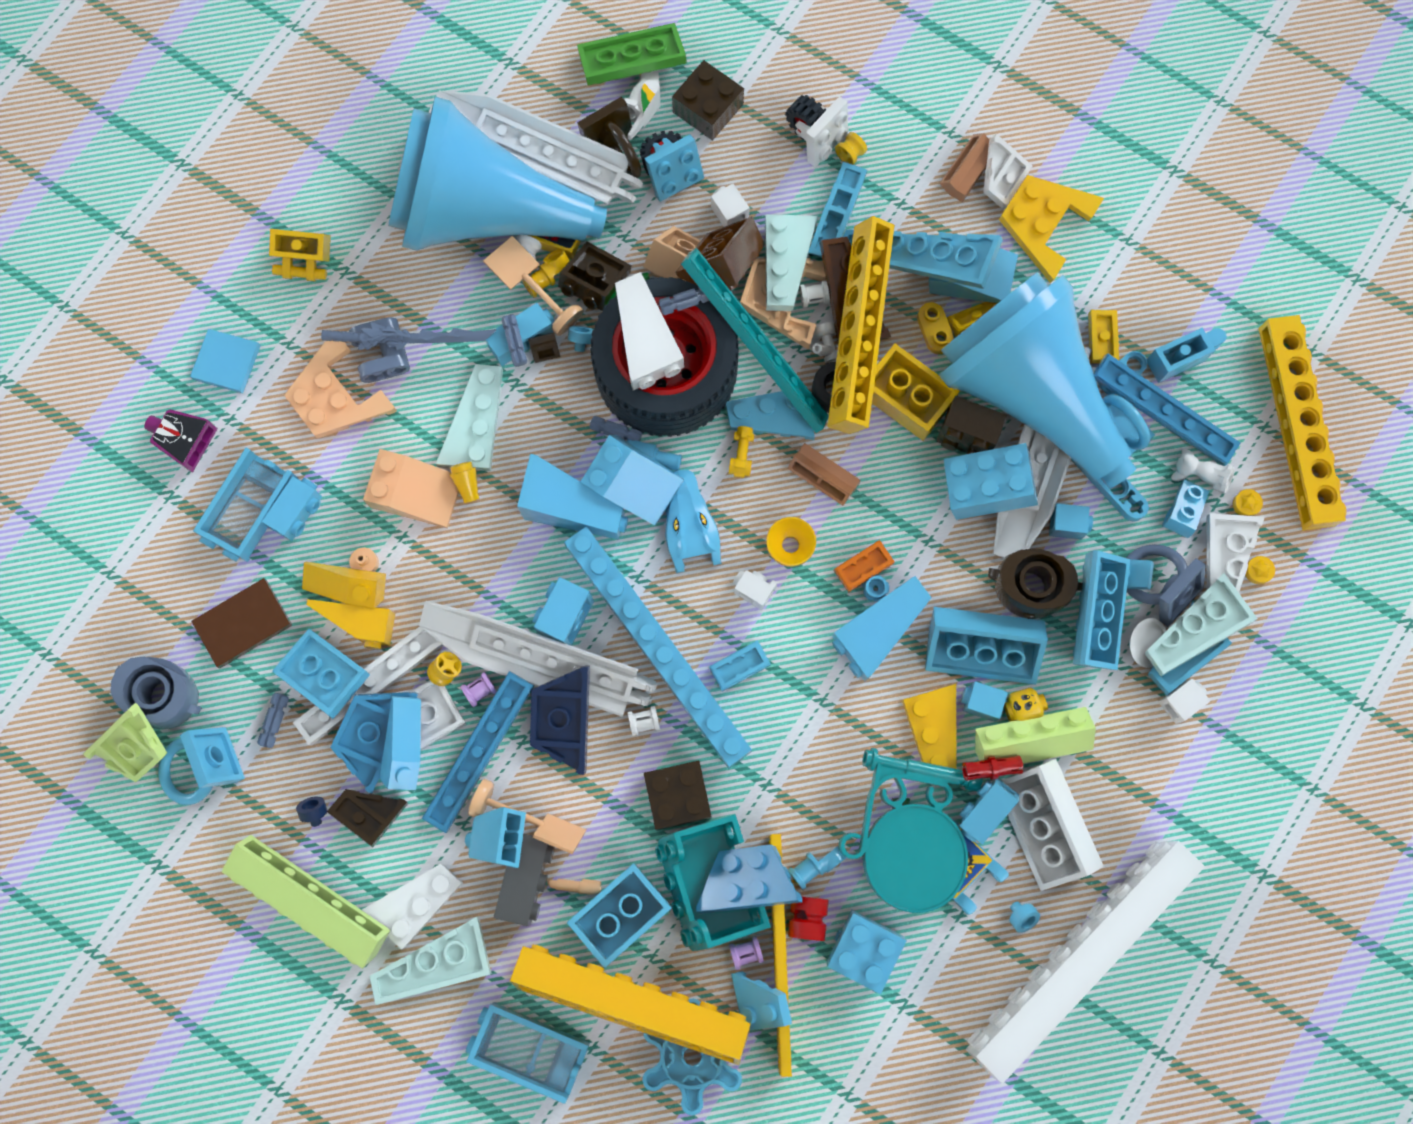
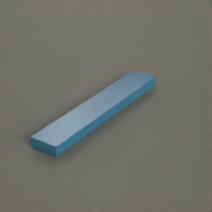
(1166, 410)
(478, 752)

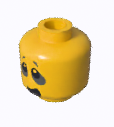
(1025, 705)

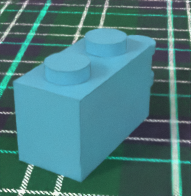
(1184, 353)

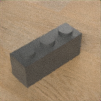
(523, 884)

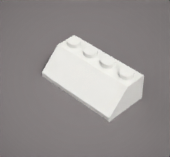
(1051, 827)

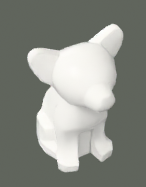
(1211, 473)

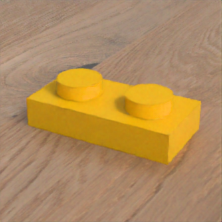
(1103, 334)

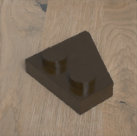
(366, 814)

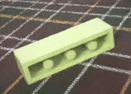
(1039, 737)

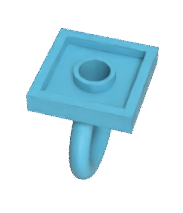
(1129, 422)
(210, 759)

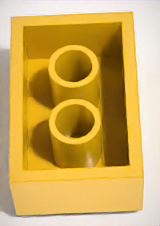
(911, 392)

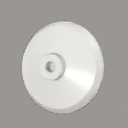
(1143, 637)

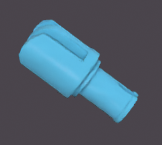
(669, 460)

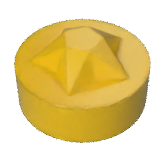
(1247, 502)
(1260, 570)

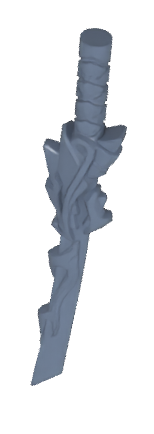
(396, 338)

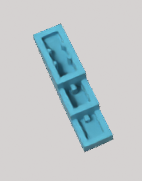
(839, 205)

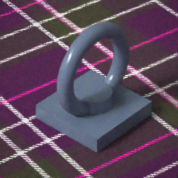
(1178, 590)

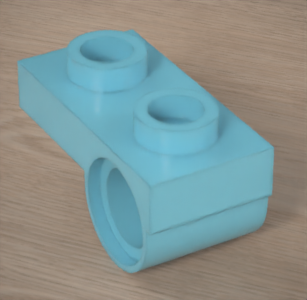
(1186, 509)

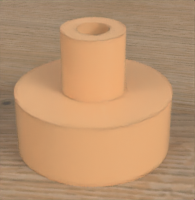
(364, 559)

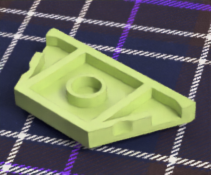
(129, 745)

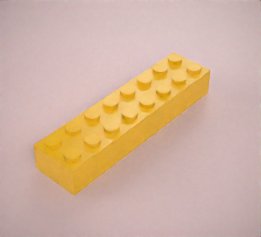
(631, 1005)

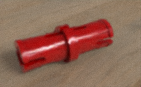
(992, 768)

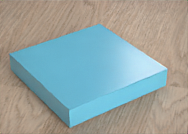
(225, 361)

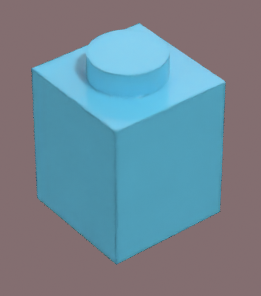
(1070, 521)
(983, 701)

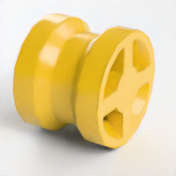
(851, 148)
(444, 661)

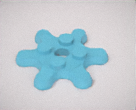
(688, 1078)

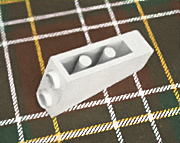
(647, 338)

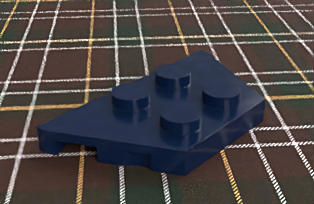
(561, 718)

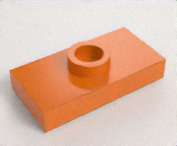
(864, 566)

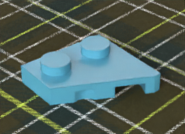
(760, 1003)

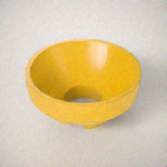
(791, 528)

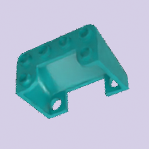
(687, 865)

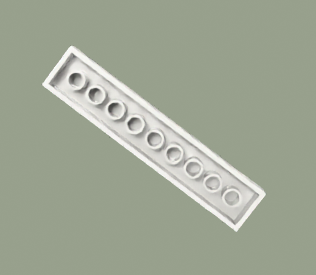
(1083, 958)

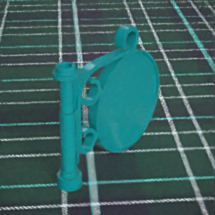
(913, 851)

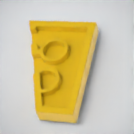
(934, 725)

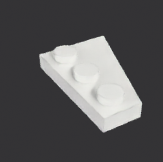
(414, 904)

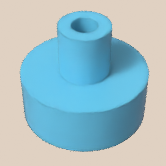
(580, 336)
(1023, 917)

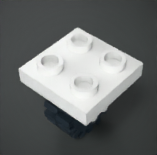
(818, 125)

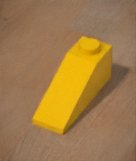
(344, 584)
(366, 624)

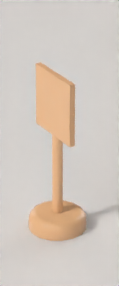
(513, 264)
(550, 830)

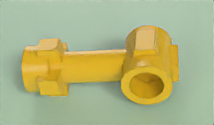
(740, 465)

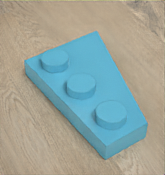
(768, 414)
(1179, 675)

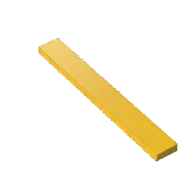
(780, 973)

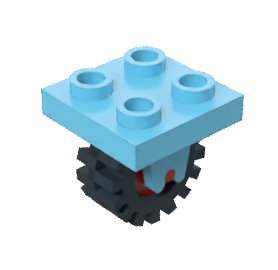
(671, 163)

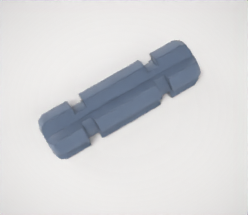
(682, 301)
(514, 340)
(611, 428)
(273, 720)

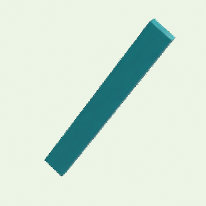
(755, 339)

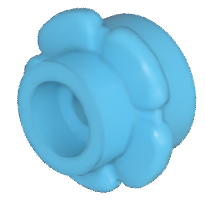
(880, 582)

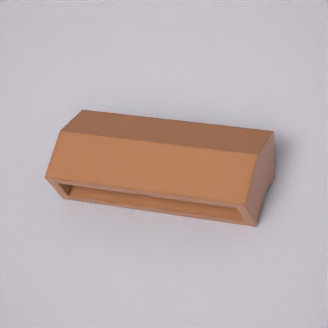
(967, 168)
(824, 474)

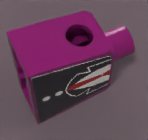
(181, 436)

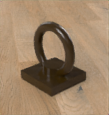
(611, 128)

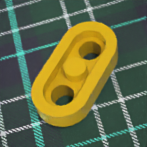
(934, 326)

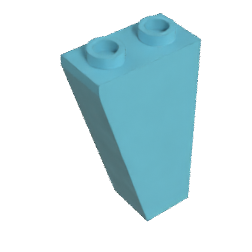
(878, 629)

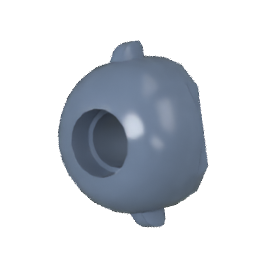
(138, 678)

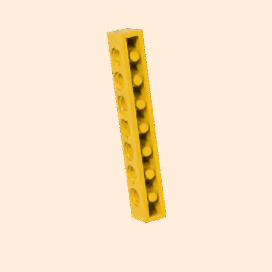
(861, 326)
(1295, 434)

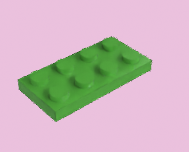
(631, 54)

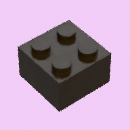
(708, 100)
(970, 427)
(677, 795)

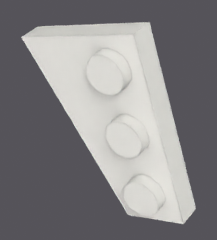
(1230, 545)

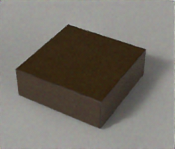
(544, 347)

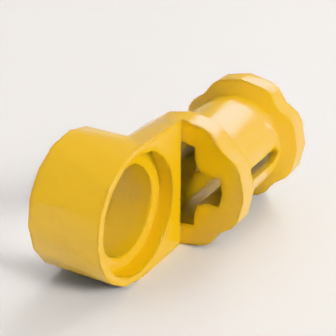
(552, 265)

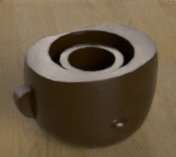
(1056, 573)

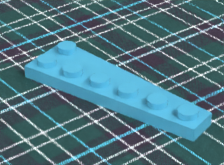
(944, 256)

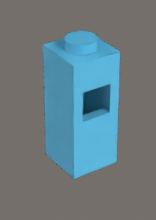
(531, 324)

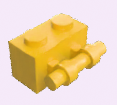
(299, 245)

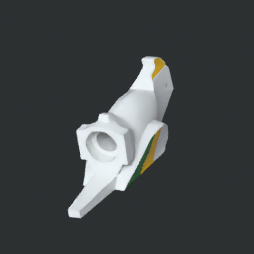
(643, 101)

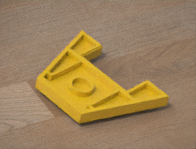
(1036, 213)

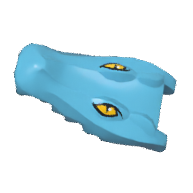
(689, 524)

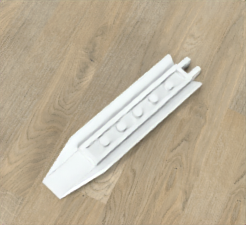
(548, 147)
(1021, 526)
(532, 656)

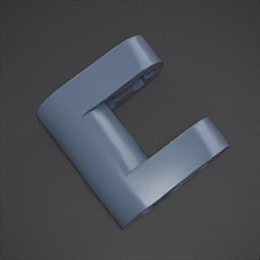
(392, 362)

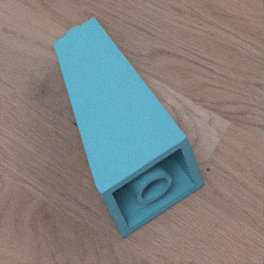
(564, 502)

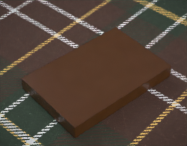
(241, 623)

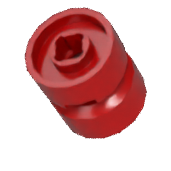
(808, 919)

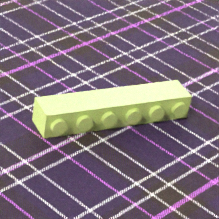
(305, 901)

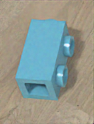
(293, 508)
(988, 811)

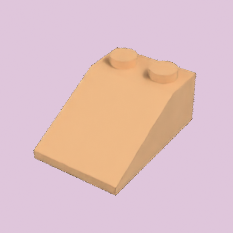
(411, 489)

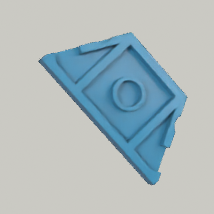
(363, 735)
(747, 880)

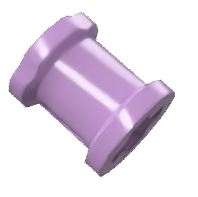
(478, 689)
(746, 953)

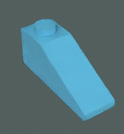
(402, 744)

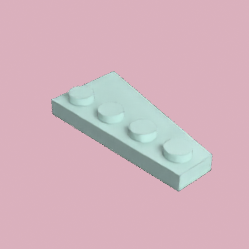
(786, 253)
(475, 421)
(1206, 623)
(443, 962)

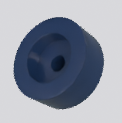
(312, 810)

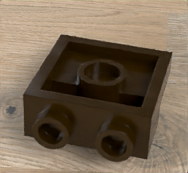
(592, 276)

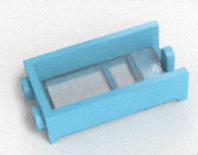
(240, 506)
(527, 1052)

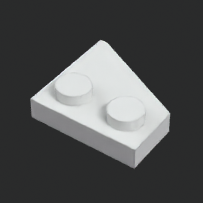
(1003, 171)

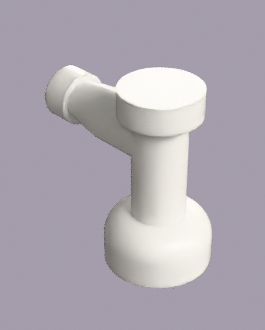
(825, 332)

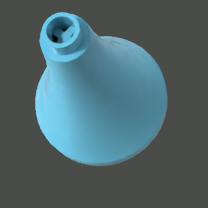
(470, 187)
(1034, 367)

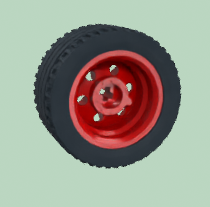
(683, 402)

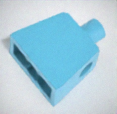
(497, 837)

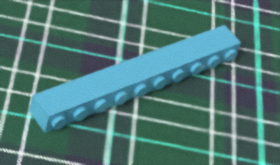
(658, 648)

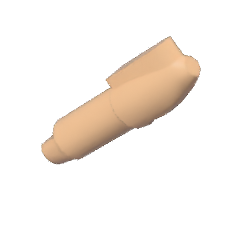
(585, 886)

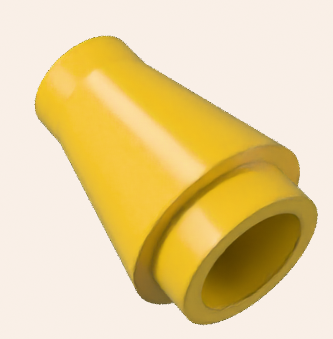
(465, 480)

